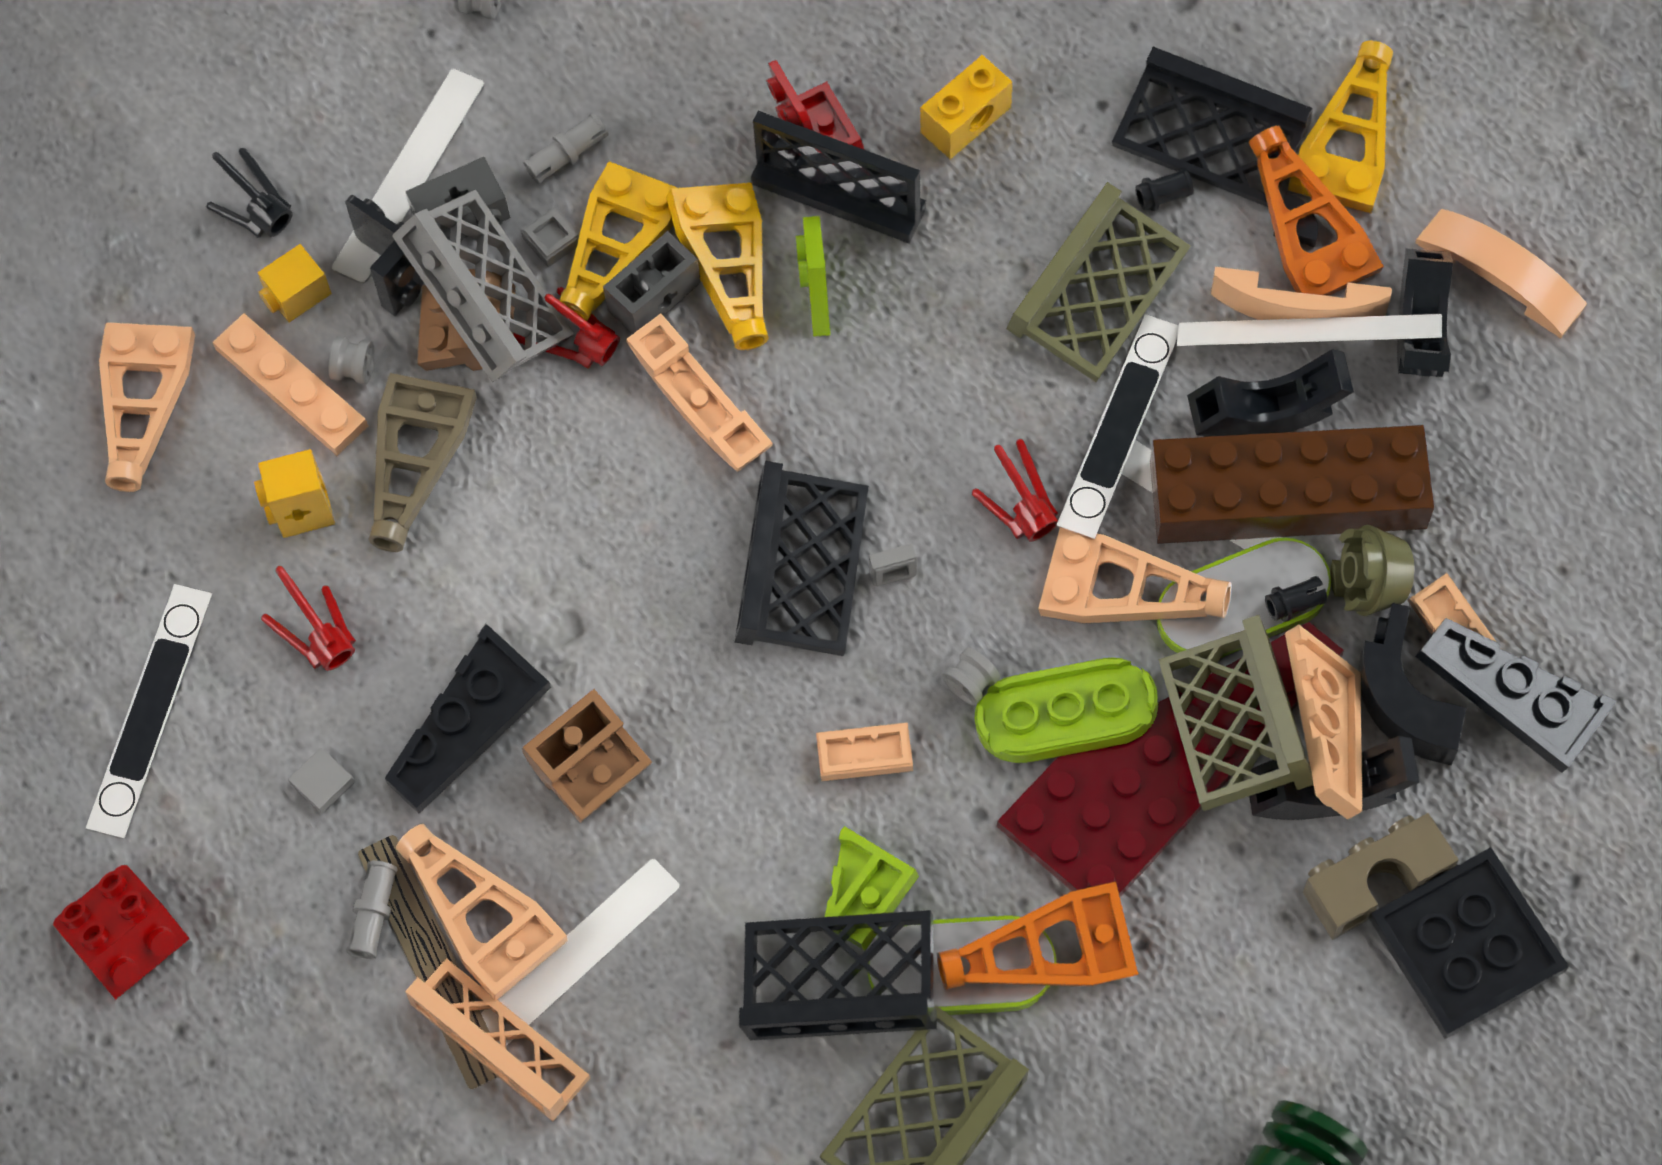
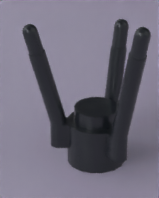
(267, 212)

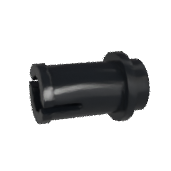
(1163, 189)
(1294, 599)

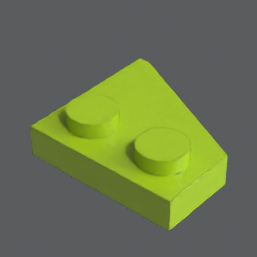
(813, 273)
(866, 883)

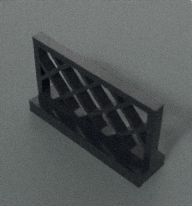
(1216, 91)
(842, 191)
(762, 558)
(838, 1015)

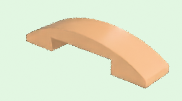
(1507, 266)
(1240, 292)
(696, 394)

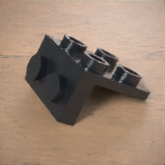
(392, 272)

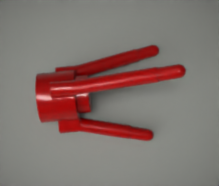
(594, 338)
(1034, 513)
(329, 644)

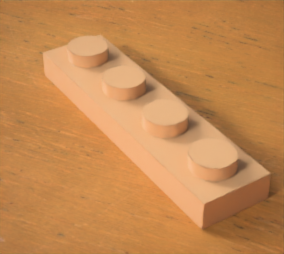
(290, 384)

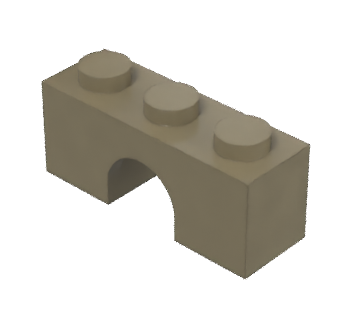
(1411, 851)

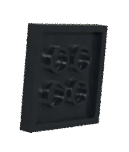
(1468, 942)

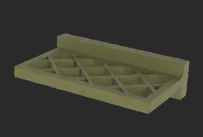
(1068, 261)
(1274, 713)
(967, 1129)

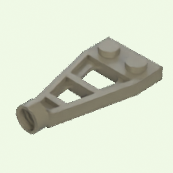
(421, 405)

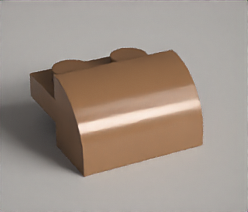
(439, 340)
(586, 756)

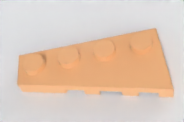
(1331, 720)

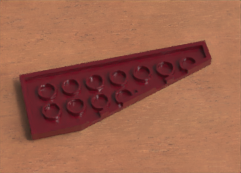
(1119, 806)

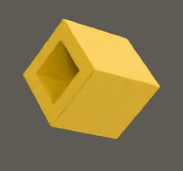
(293, 284)

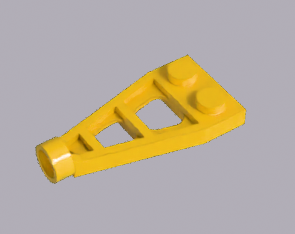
(1352, 181)
(631, 196)
(718, 210)

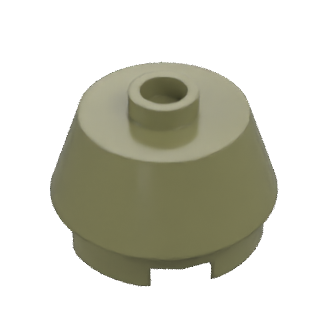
(1372, 570)

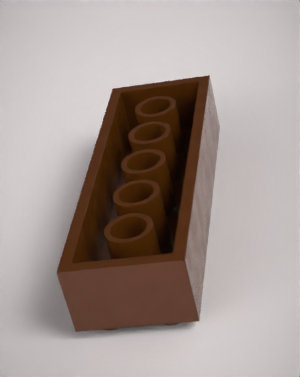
(1290, 484)

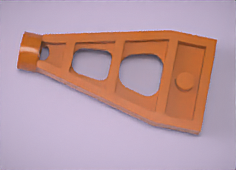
(1328, 268)
(1100, 932)

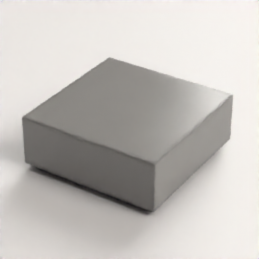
(551, 236)
(893, 565)
(321, 780)

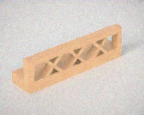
(484, 1045)

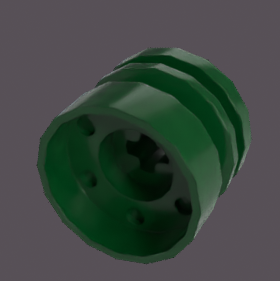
(1306, 1138)

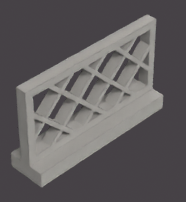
(464, 296)

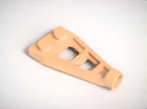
(149, 350)
(1075, 569)
(510, 953)

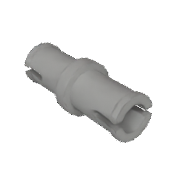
(565, 148)
(371, 909)

